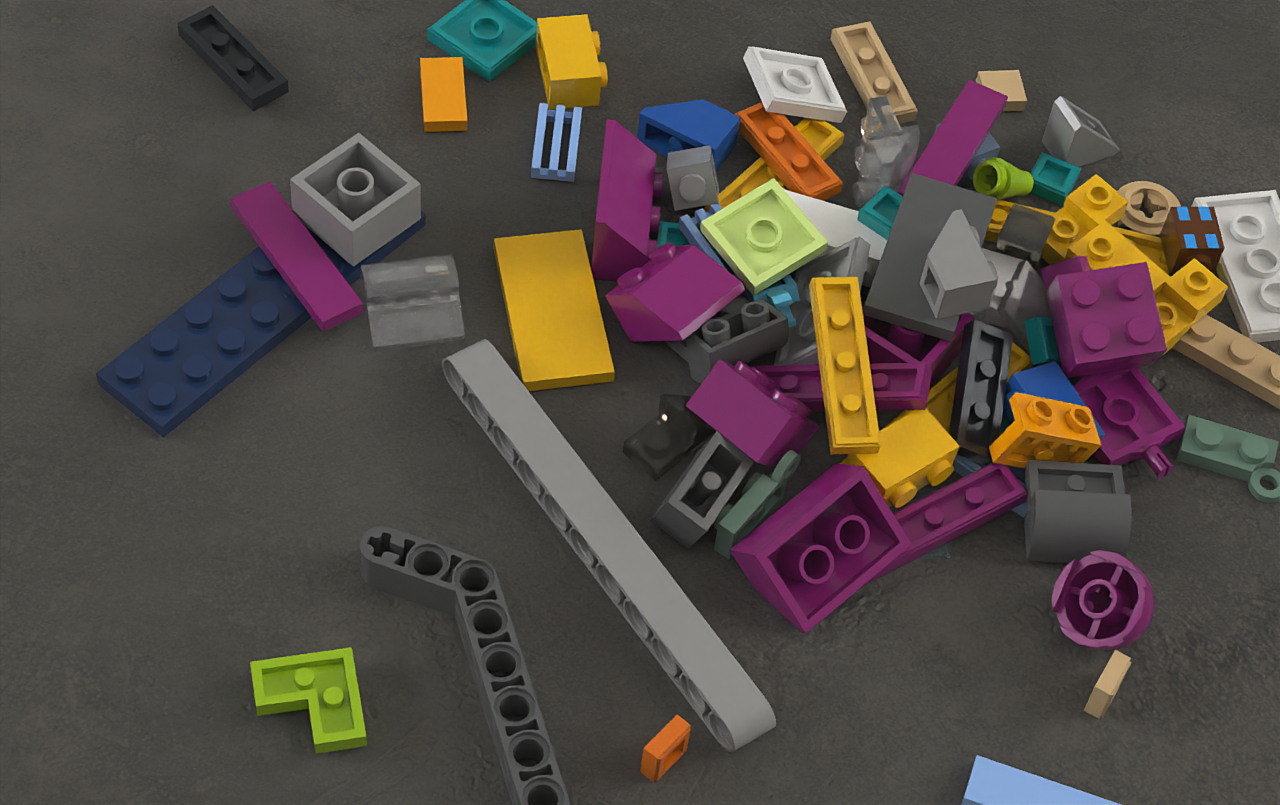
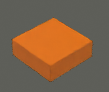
(665, 749)

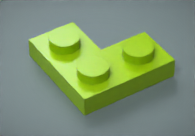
(317, 682)

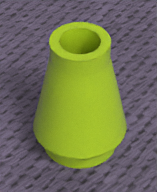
(1001, 179)

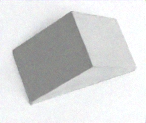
(1076, 135)

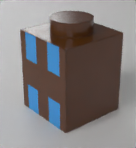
(1191, 235)

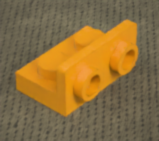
(1046, 432)

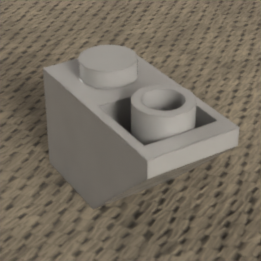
(957, 272)

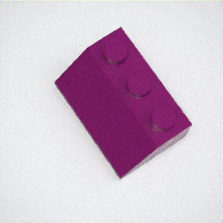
(625, 205)
(821, 546)

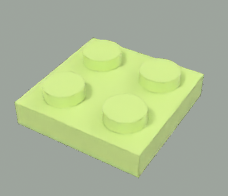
(763, 236)

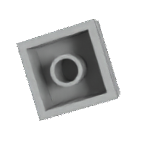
(356, 199)

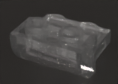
(884, 151)
(412, 302)

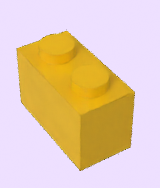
(569, 61)
(910, 457)

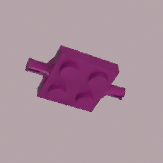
(1132, 417)

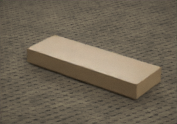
(872, 68)

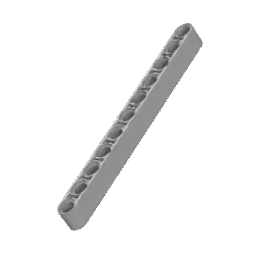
(610, 547)

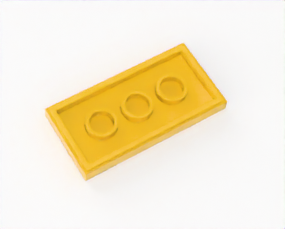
(553, 310)

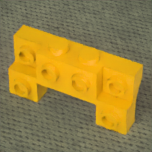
(1086, 230)

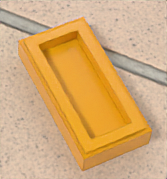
(443, 94)

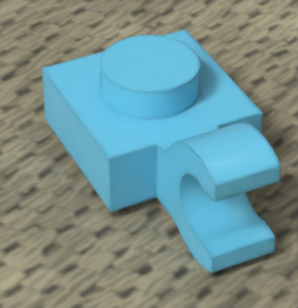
(780, 296)

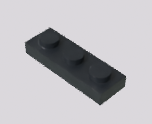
(233, 58)
(980, 390)

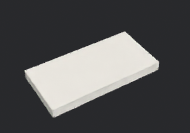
(1250, 259)

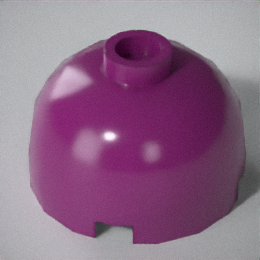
(1103, 601)

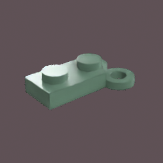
(1231, 454)
(758, 500)

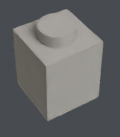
(692, 177)

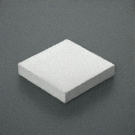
(794, 84)

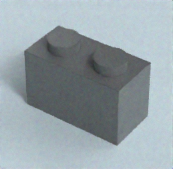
(702, 490)

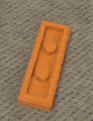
(788, 153)

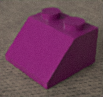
(672, 294)

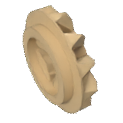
(1157, 201)

